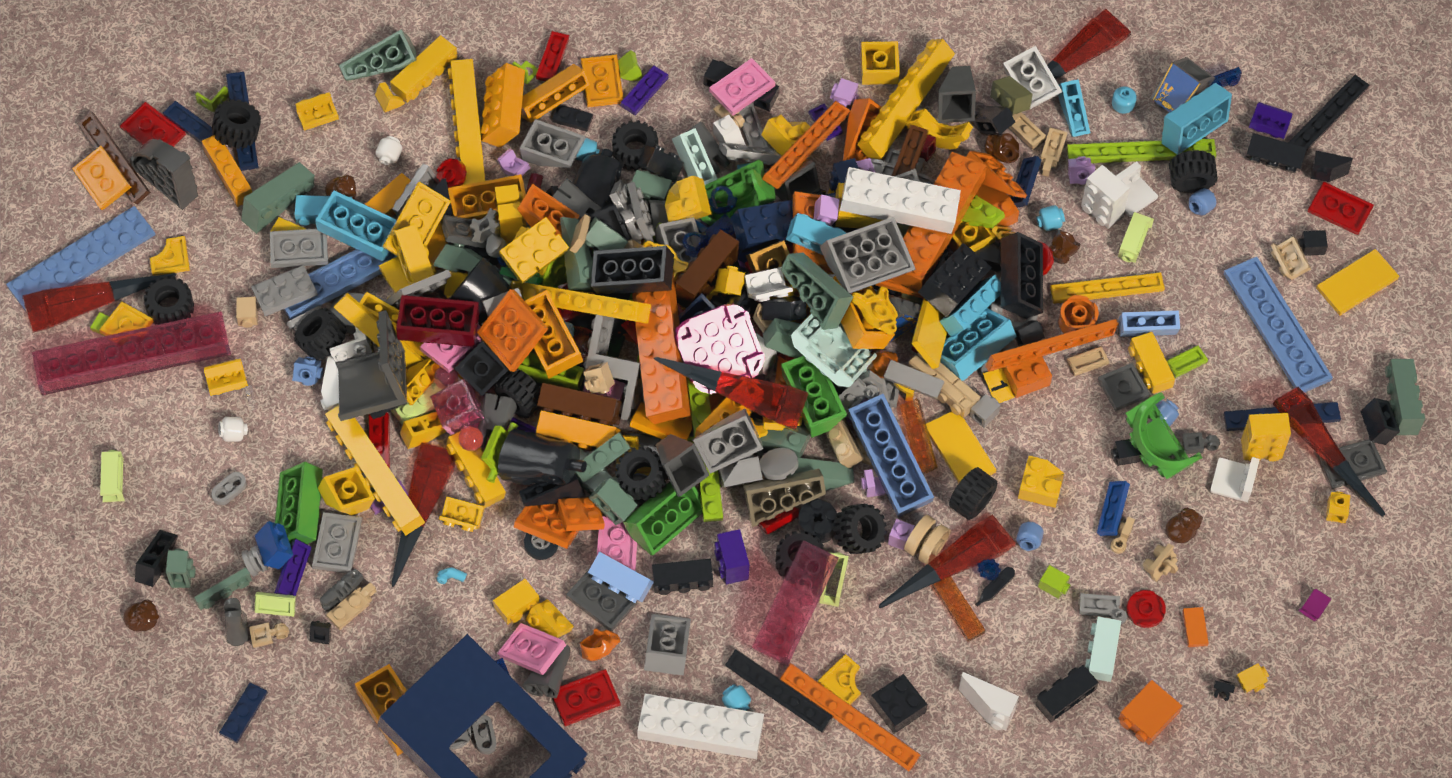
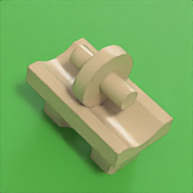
(1164, 563)

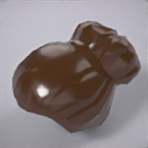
(1003, 147)
(345, 185)
(1064, 247)
(1183, 526)
(141, 616)

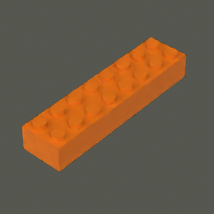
(928, 245)
(663, 387)

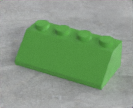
(823, 406)
(299, 502)
(663, 518)

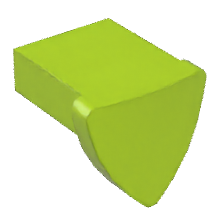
(629, 67)

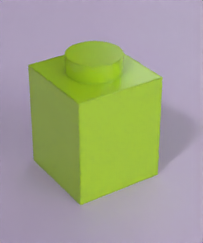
(1054, 582)

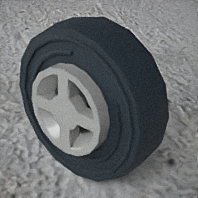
(537, 551)

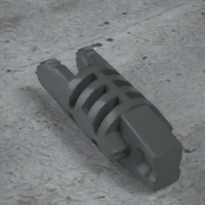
(341, 589)

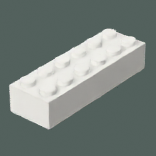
(904, 199)
(700, 726)

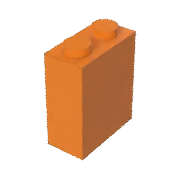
(1149, 712)

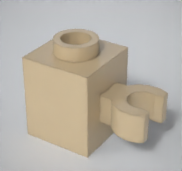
(598, 378)

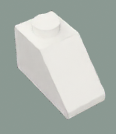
(727, 131)

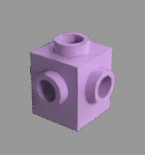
(1079, 170)

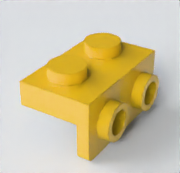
(316, 111)
(225, 377)
(462, 513)
(548, 619)

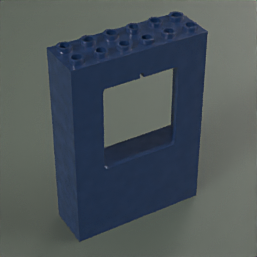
(454, 698)

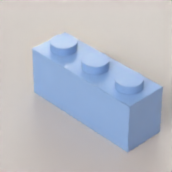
(1144, 322)
(620, 578)

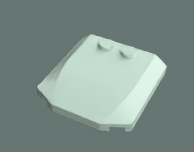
(831, 351)

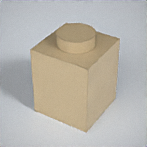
(247, 312)

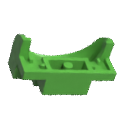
(745, 185)
(1157, 439)

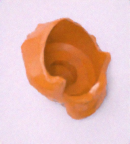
(881, 362)
(598, 644)

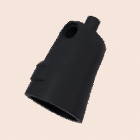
(598, 177)
(481, 284)
(538, 459)

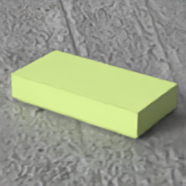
(275, 604)

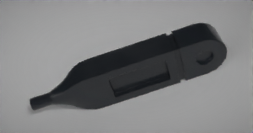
(996, 585)

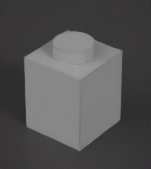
(985, 410)

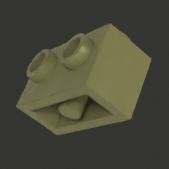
(1011, 94)

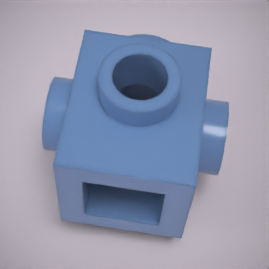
(307, 370)

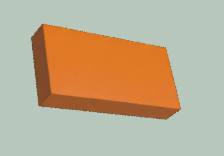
(1195, 627)

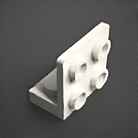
(1140, 193)
(765, 284)
(357, 348)
(1234, 479)

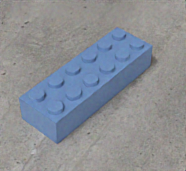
(890, 455)

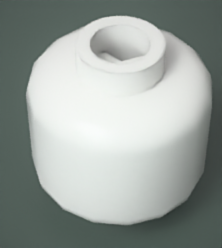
(388, 150)
(232, 429)

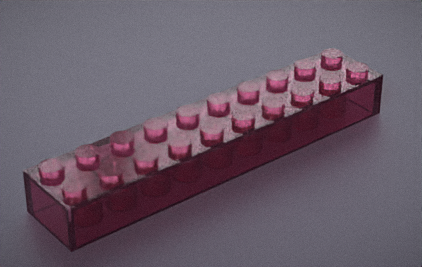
(131, 353)

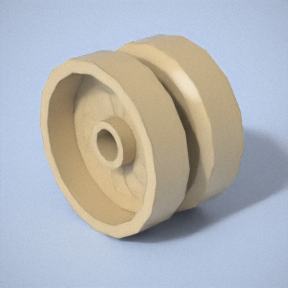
(927, 539)

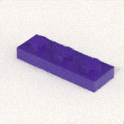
(644, 90)
(293, 569)

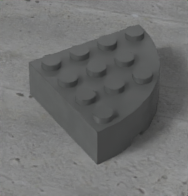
(167, 171)

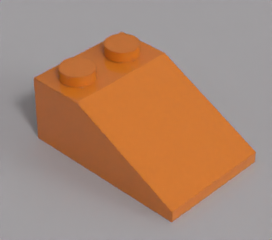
(1002, 202)
(539, 204)

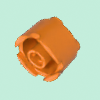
(1077, 314)

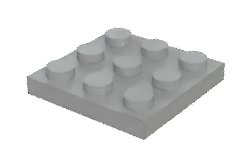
(421, 289)

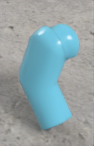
(449, 573)

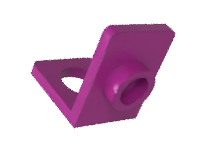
(1315, 605)

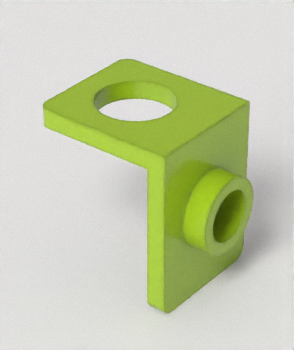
(527, 79)
(212, 104)

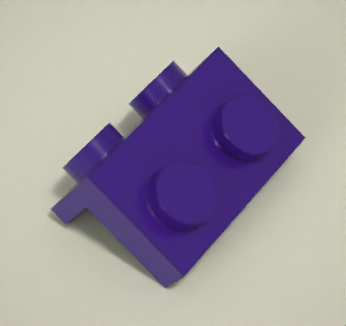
(1270, 120)

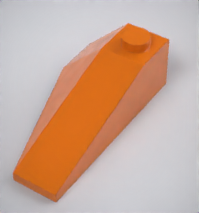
(859, 120)
(995, 175)

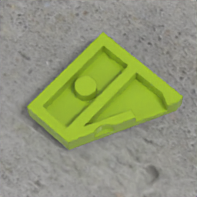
(983, 214)

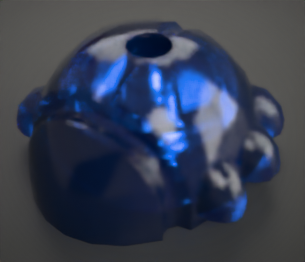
(991, 566)

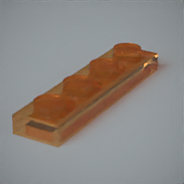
(918, 435)
(959, 608)

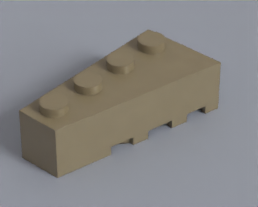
(771, 497)

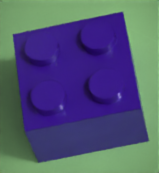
(731, 557)

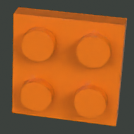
(580, 514)

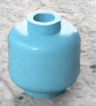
(1124, 99)
(589, 147)
(1050, 218)
(736, 698)

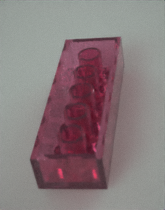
(794, 603)

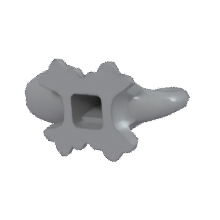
(488, 230)

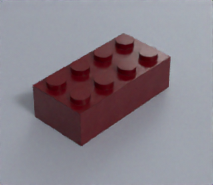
(437, 321)

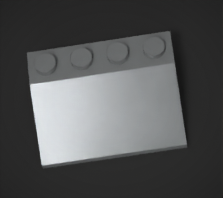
(868, 255)

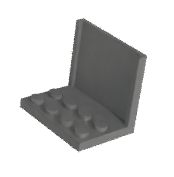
(375, 379)

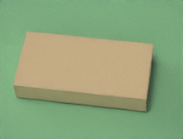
(580, 233)
(1087, 361)

